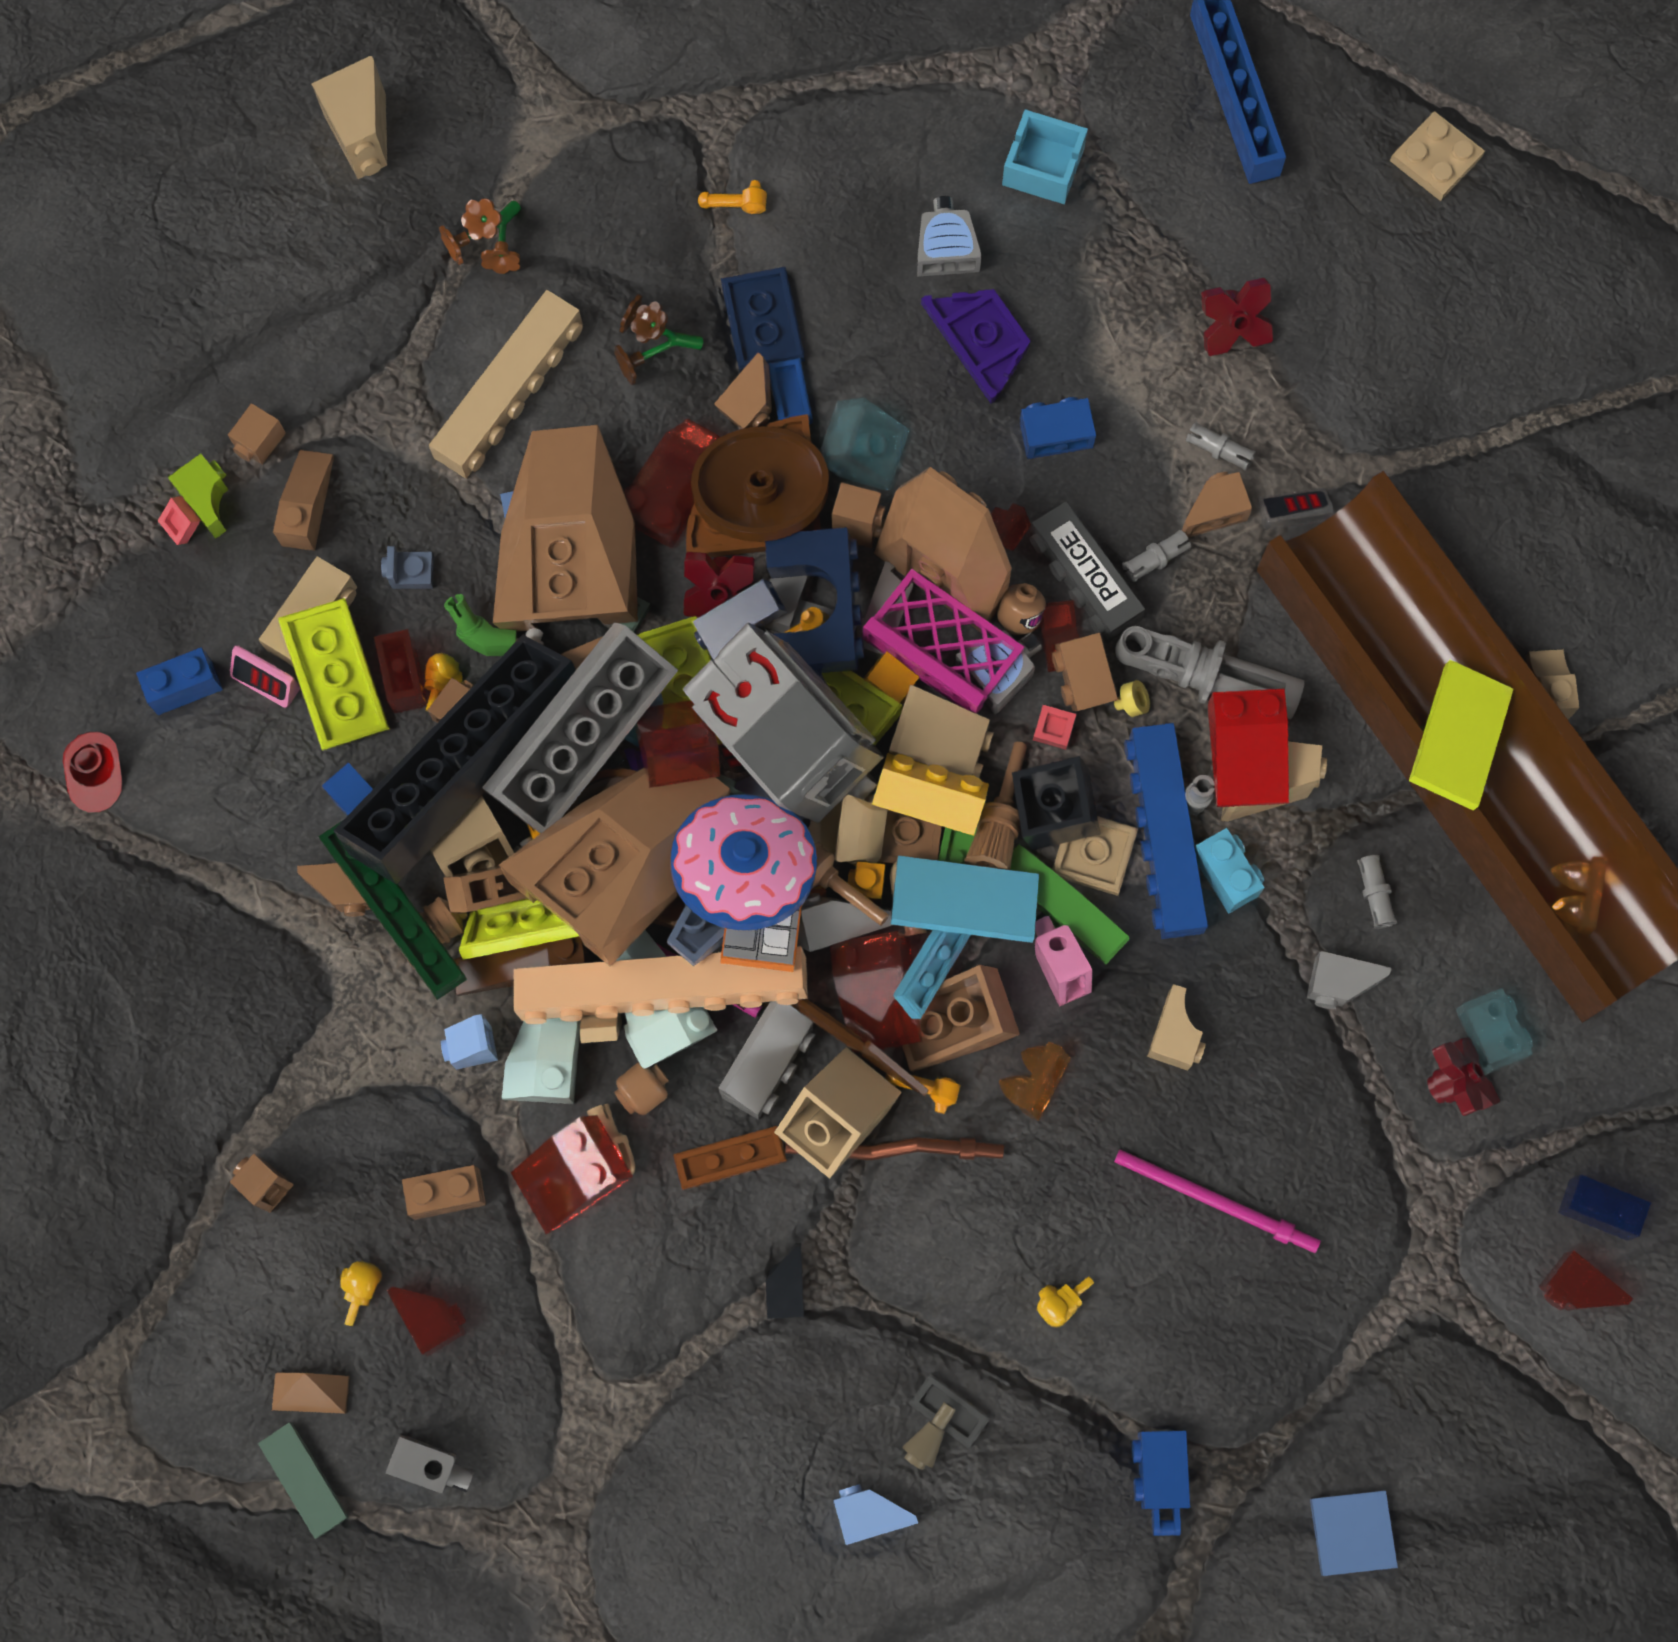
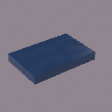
(762, 316)

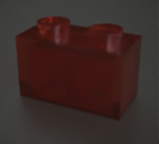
(401, 671)

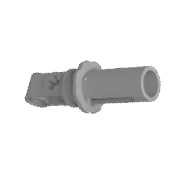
(1203, 667)

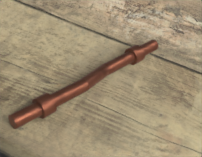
(966, 1148)

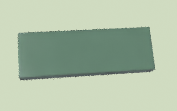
(303, 1480)

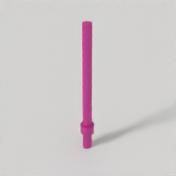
(1282, 1230)

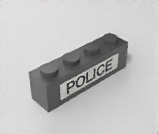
(1086, 571)

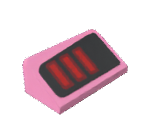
(263, 677)

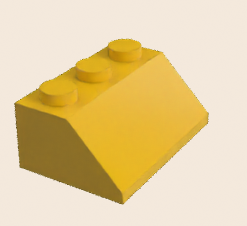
(930, 793)

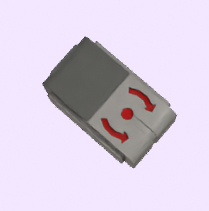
(784, 724)

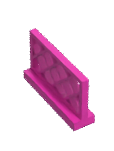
(926, 666)

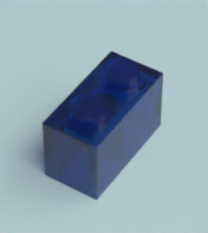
(1604, 1207)

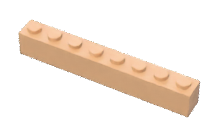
(649, 986)

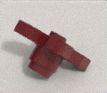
(1237, 315)
(714, 580)
(1461, 1078)

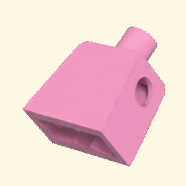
(1062, 961)

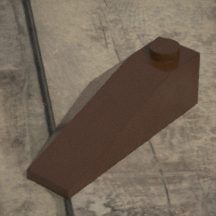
(497, 969)

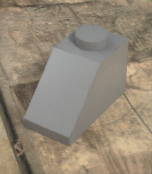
(1341, 979)

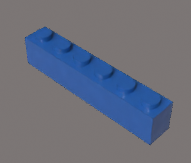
(1238, 89)
(1167, 831)

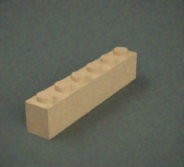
(507, 384)

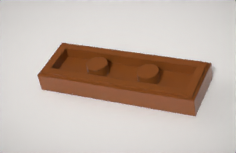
(729, 1158)

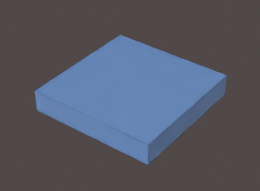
(1353, 1533)

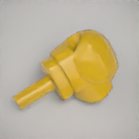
(438, 672)
(359, 1283)
(1061, 1304)

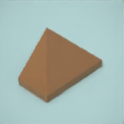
(310, 1392)

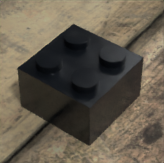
(1055, 803)

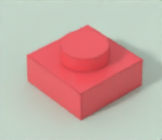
(179, 520)
(1054, 727)

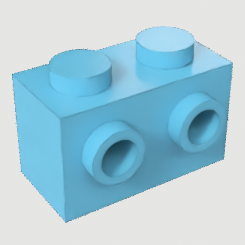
(1229, 870)

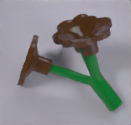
(648, 324)

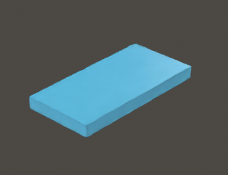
(965, 899)

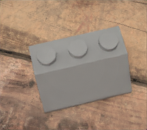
(767, 1059)

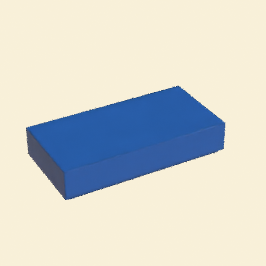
(789, 389)

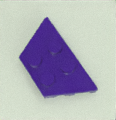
(981, 336)

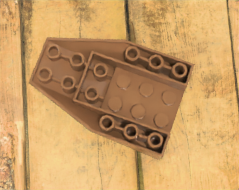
(566, 536)
(947, 541)
(610, 860)

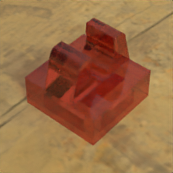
(1011, 525)

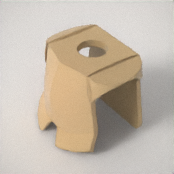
(852, 830)

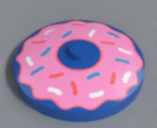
(743, 862)

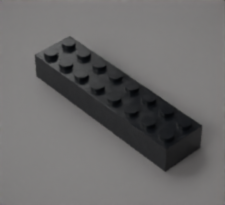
(453, 761)

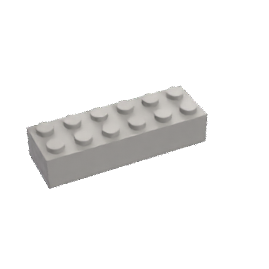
(580, 728)

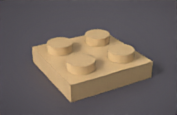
(1437, 156)

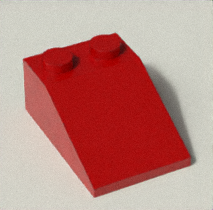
(1249, 747)

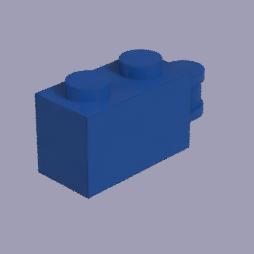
(1162, 1477)

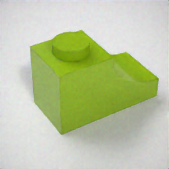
(202, 489)

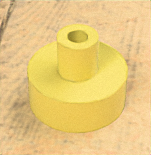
(1133, 699)

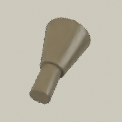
(925, 1444)

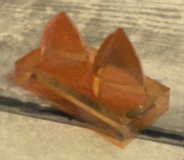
(1586, 878)
(1034, 1093)

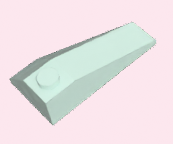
(663, 1032)
(543, 1063)

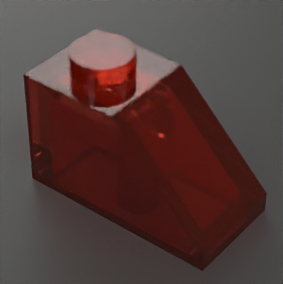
(1580, 1286)
(429, 1319)

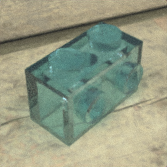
(1495, 1030)

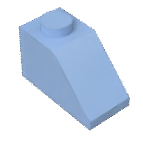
(469, 1043)
(868, 1514)

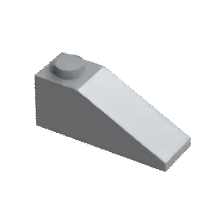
(831, 921)

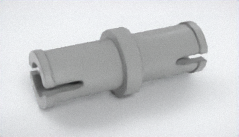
(1220, 446)
(1156, 556)
(1199, 794)
(1376, 891)

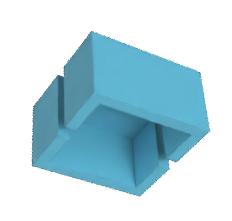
(1047, 156)

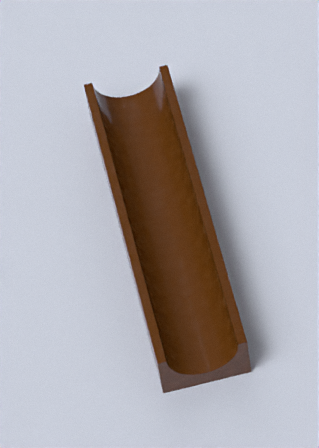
(1385, 622)

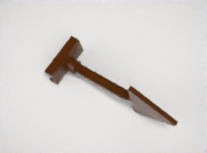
(869, 1051)

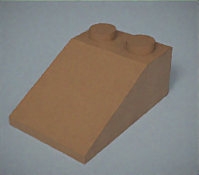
(963, 1018)

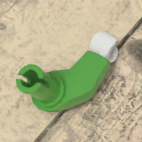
(479, 634)

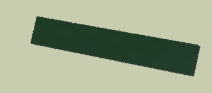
(400, 920)

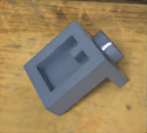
(408, 569)

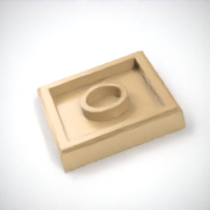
(1098, 859)

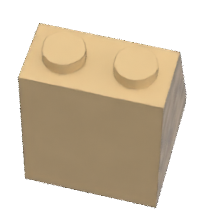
(356, 113)
(941, 733)
(1305, 771)
(472, 842)
(837, 1112)

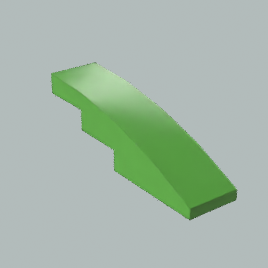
(1069, 907)

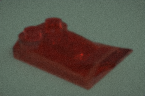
(662, 489)

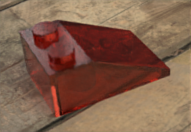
(676, 745)
(865, 980)
(571, 1172)

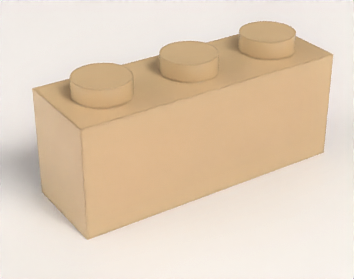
(318, 586)

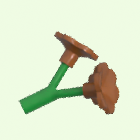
(482, 221)

